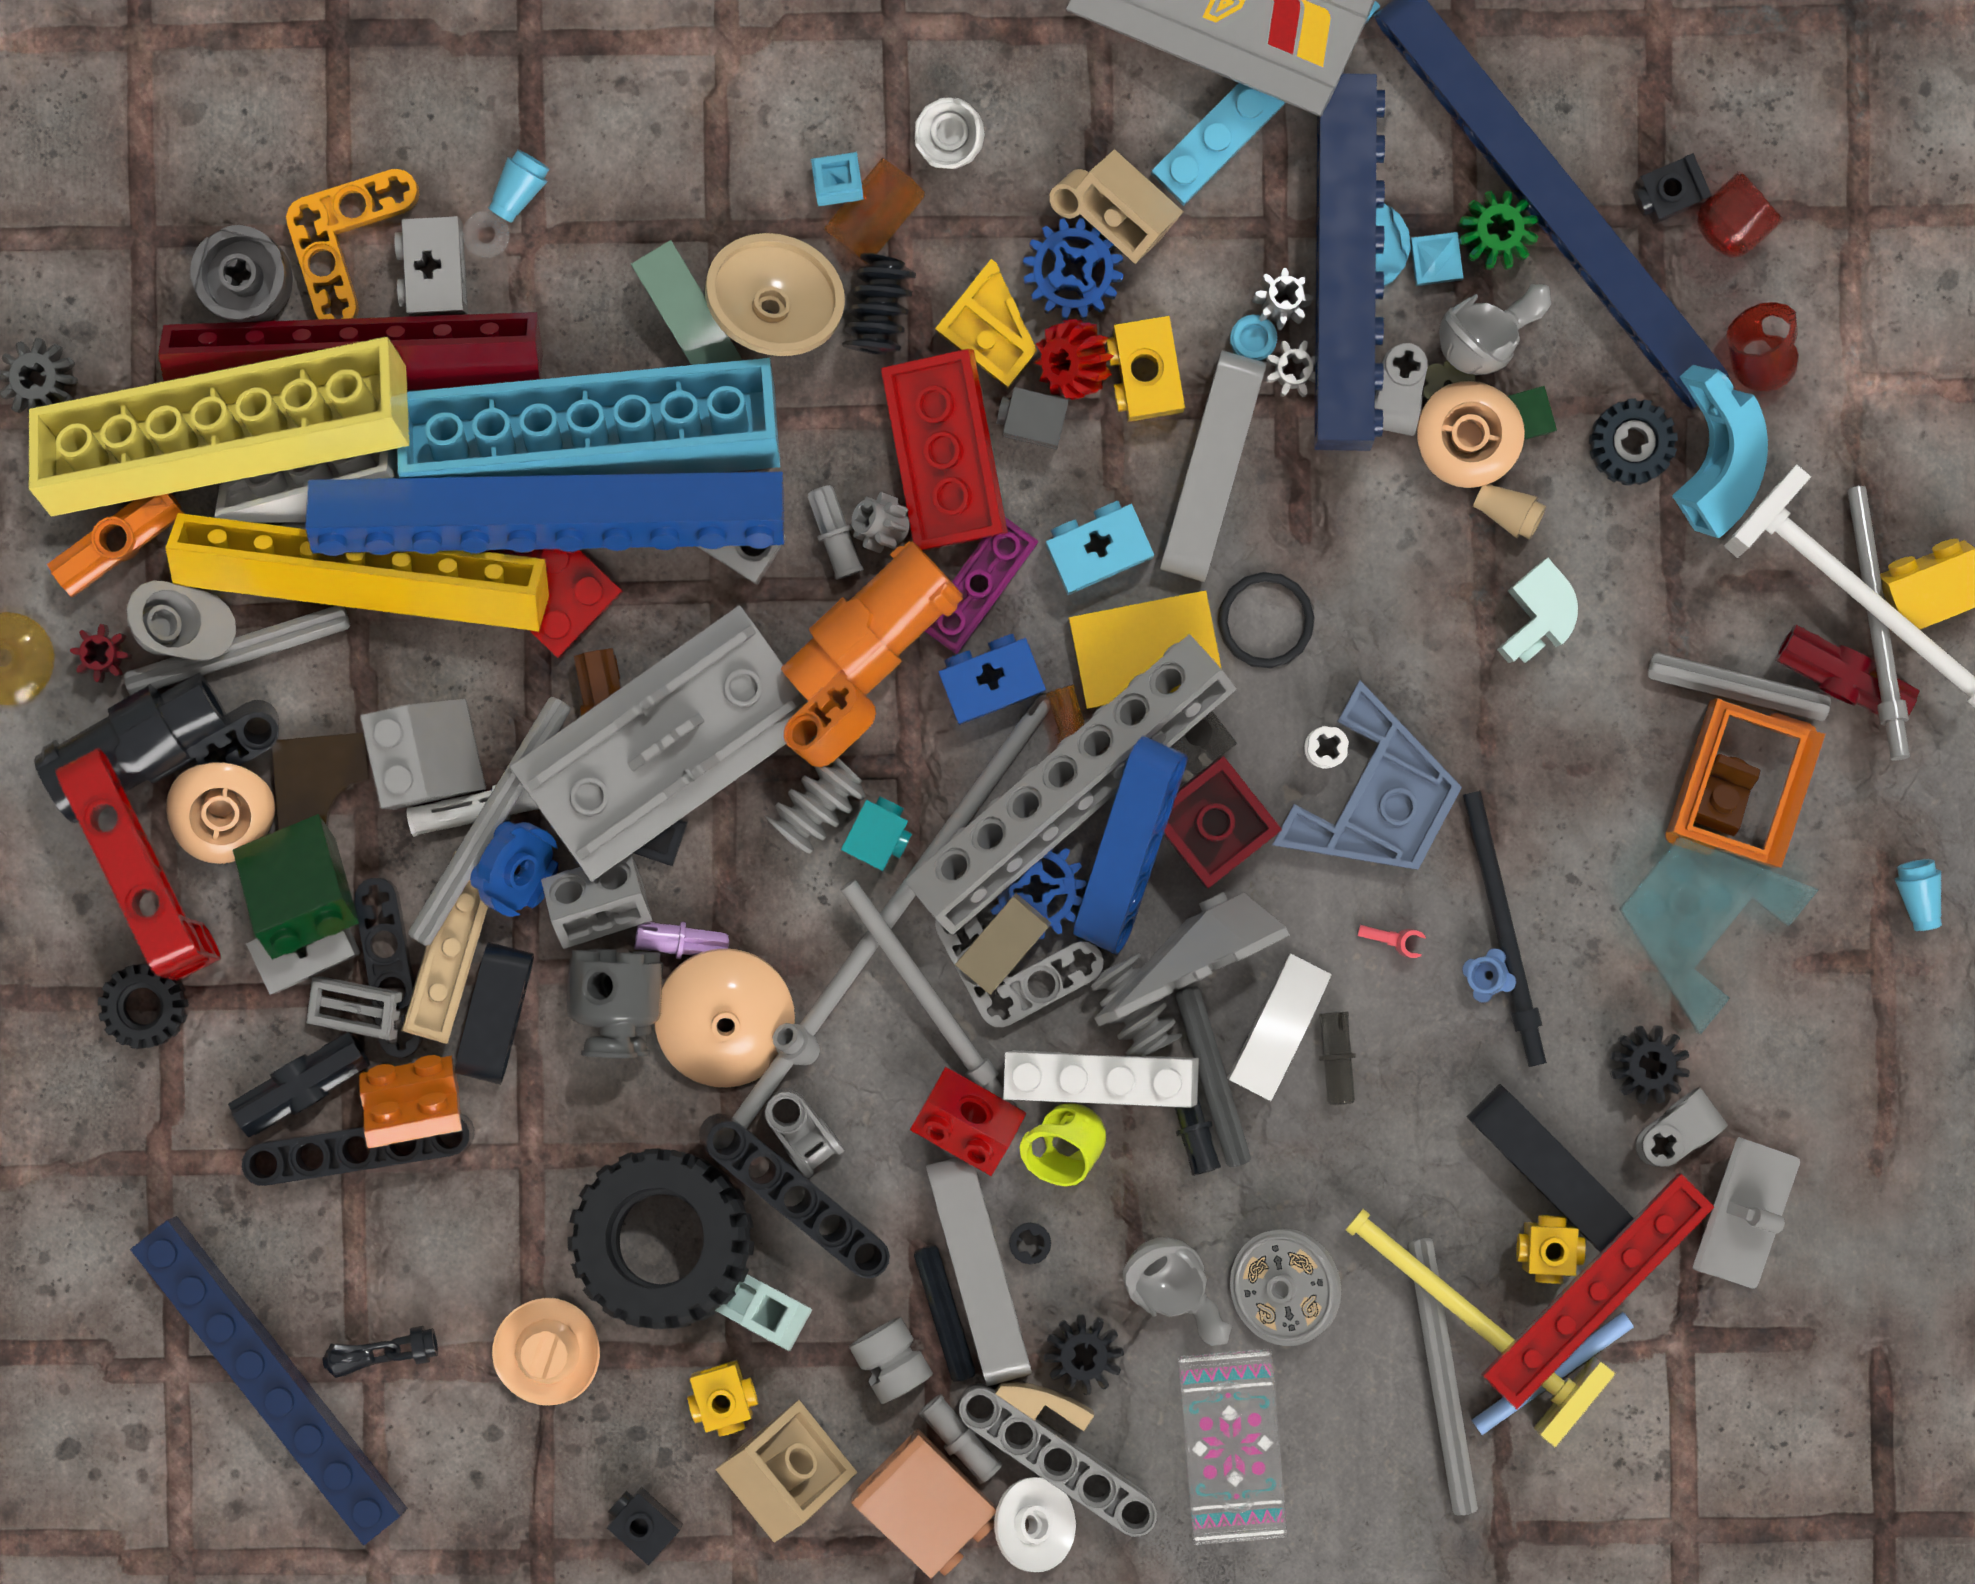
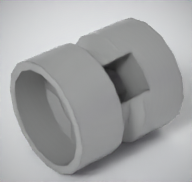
(891, 1360)

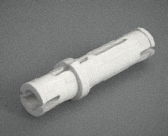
(458, 812)

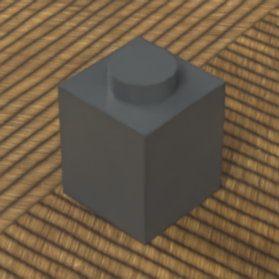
(1032, 417)

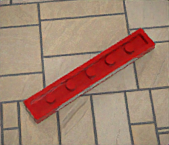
(1597, 1291)

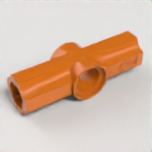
(91, 557)

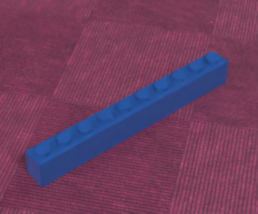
(545, 512)

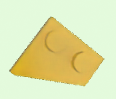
(991, 326)

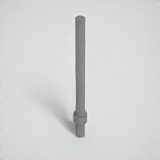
(1892, 709)
(979, 1070)

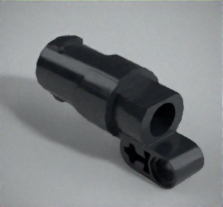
(159, 734)

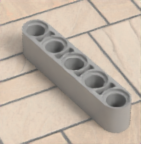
(1213, 466)
(979, 1271)
(1073, 1476)

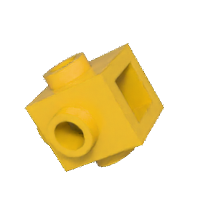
(1533, 1244)
(726, 1381)

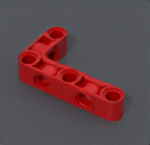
(167, 938)

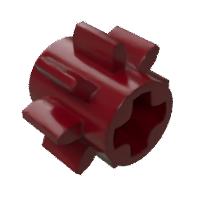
(88, 653)

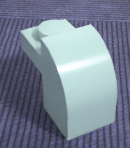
(1551, 606)
(766, 1312)

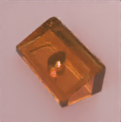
(871, 222)

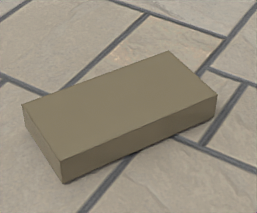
(1003, 943)

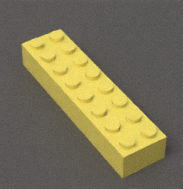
(218, 427)

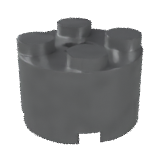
(230, 252)

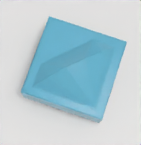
(837, 179)
(1436, 259)

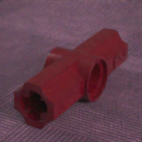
(1838, 670)

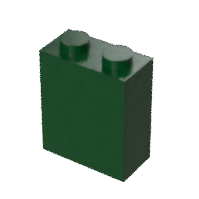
(295, 886)

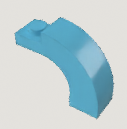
(1735, 454)

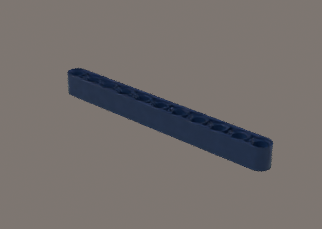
(1550, 192)

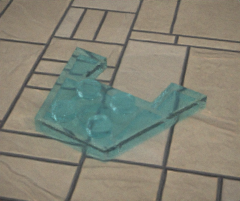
(1690, 904)

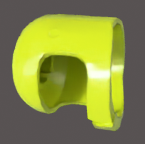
(1081, 1129)

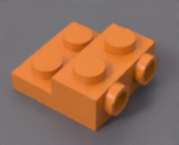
(410, 1100)

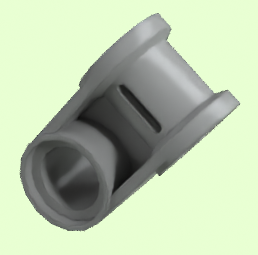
(1402, 396)
(1687, 1126)
(803, 1133)

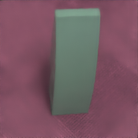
(683, 306)

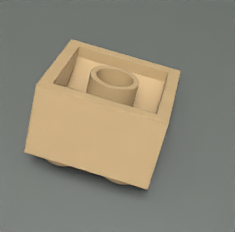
(786, 1471)

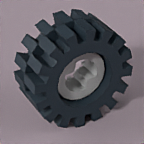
(1613, 427)

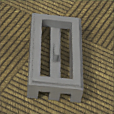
(388, 1013)

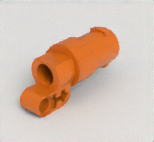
(858, 648)

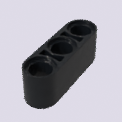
(494, 1013)

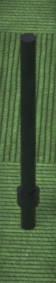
(1525, 1018)

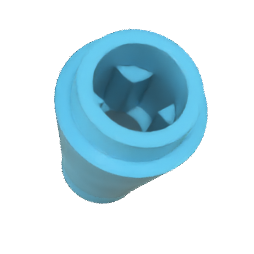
(518, 184)
(1921, 893)

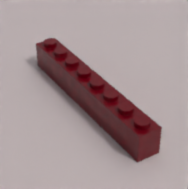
(435, 349)

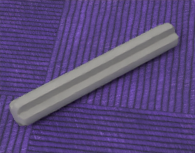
(1739, 686)

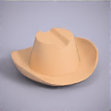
(1470, 434)
(218, 810)
(546, 1351)

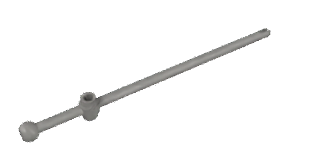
(798, 1040)

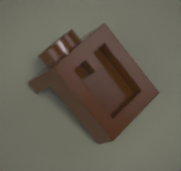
(1727, 794)

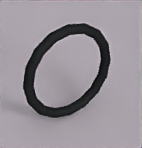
(1273, 578)

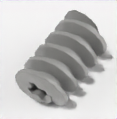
(817, 804)
(1143, 1024)

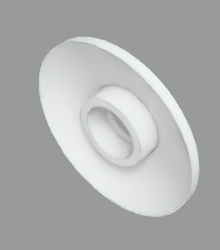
(1050, 1525)

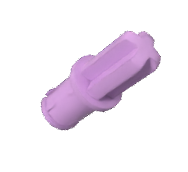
(678, 939)

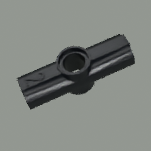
(299, 1084)

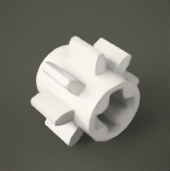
(1289, 381)

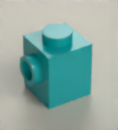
(878, 833)

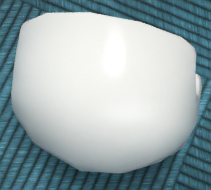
(949, 133)

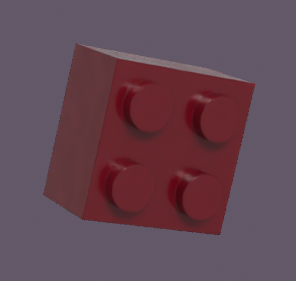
(1218, 822)

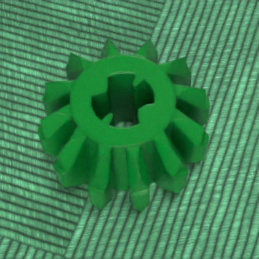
(1505, 216)

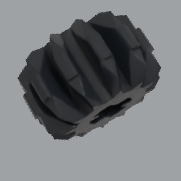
(1661, 1053)
(1099, 1355)

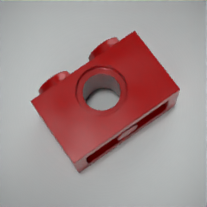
(968, 1121)

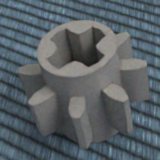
(1282, 285)
(880, 522)

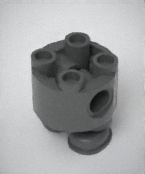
(617, 995)

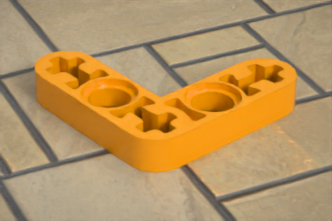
(334, 222)

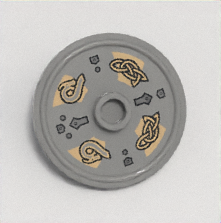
(1285, 1287)

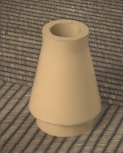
(1511, 509)

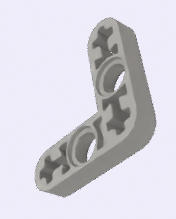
(1017, 985)

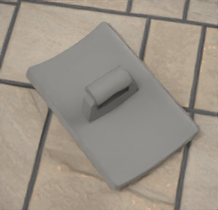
(1747, 1213)

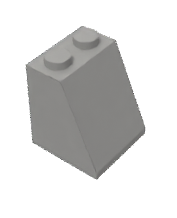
(423, 753)

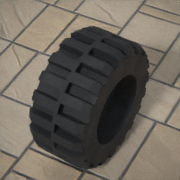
(599, 1228)

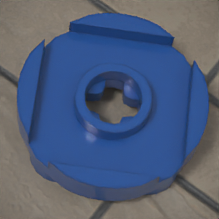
(495, 876)

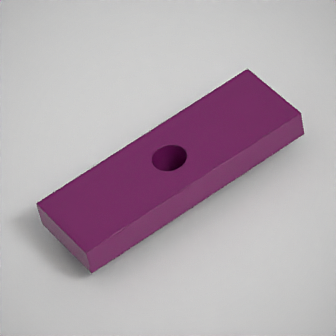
(997, 561)

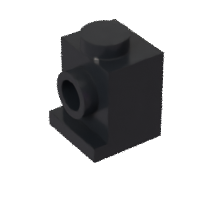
(1689, 180)

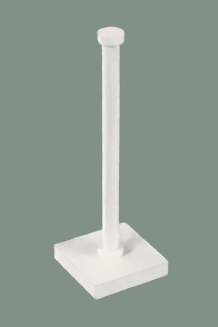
(1774, 518)

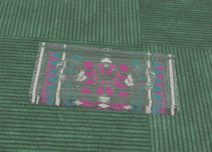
(1232, 1446)

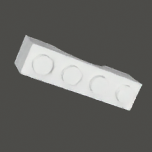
(1101, 1078)

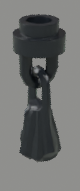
(346, 1359)

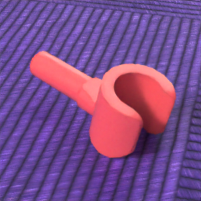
(1391, 938)

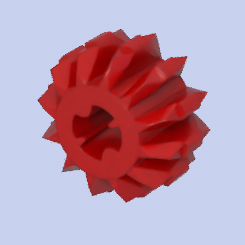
(1073, 359)

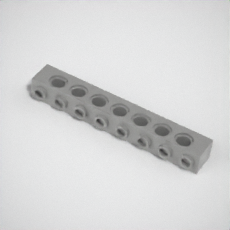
(1066, 807)

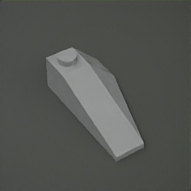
(1208, 941)

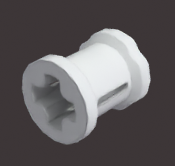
(1340, 749)

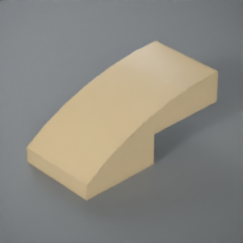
(1032, 1398)

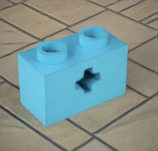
(1127, 547)

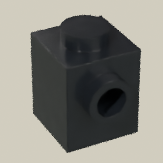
(643, 1524)

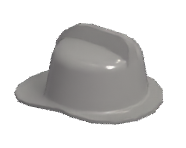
(180, 621)

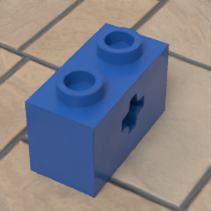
(1019, 681)

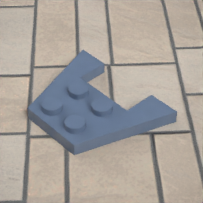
(1394, 803)

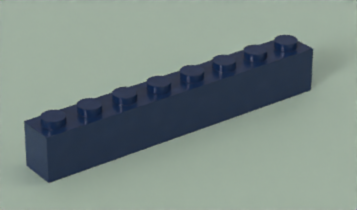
(1347, 267)
(269, 1379)

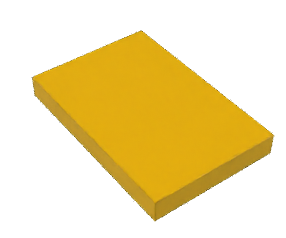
(1130, 639)

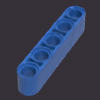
(1130, 844)

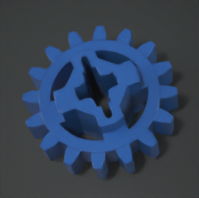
(1055, 281)
(1067, 886)

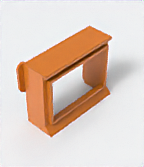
(1791, 797)

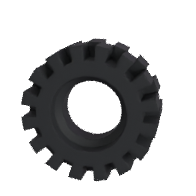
(122, 1026)

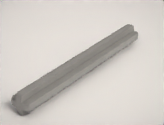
(242, 649)

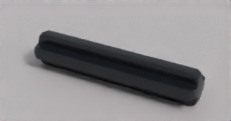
(944, 1313)

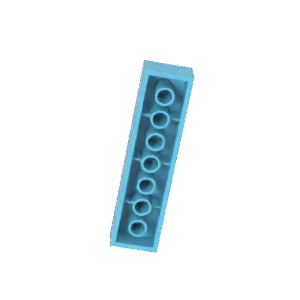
(598, 424)

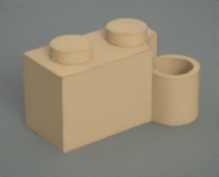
(1118, 204)

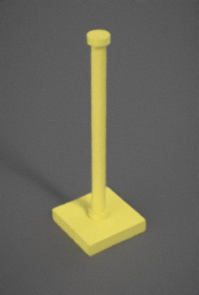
(1569, 1396)

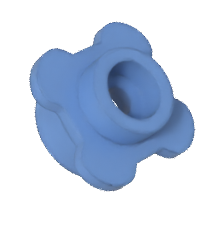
(1476, 970)

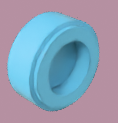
(1253, 337)

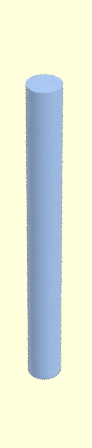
(1591, 1346)

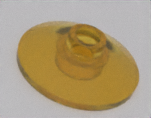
(31, 658)

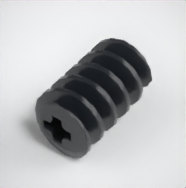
(879, 305)

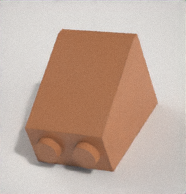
(925, 1505)

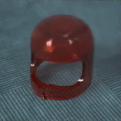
(1737, 217)
(1770, 369)

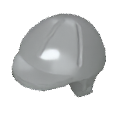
(1482, 336)
(1171, 1280)

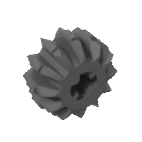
(36, 360)

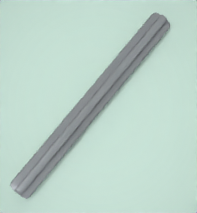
(482, 831)
(1444, 1387)

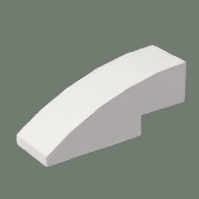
(1279, 1027)

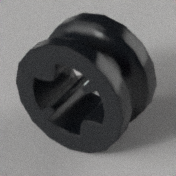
(1035, 1230)

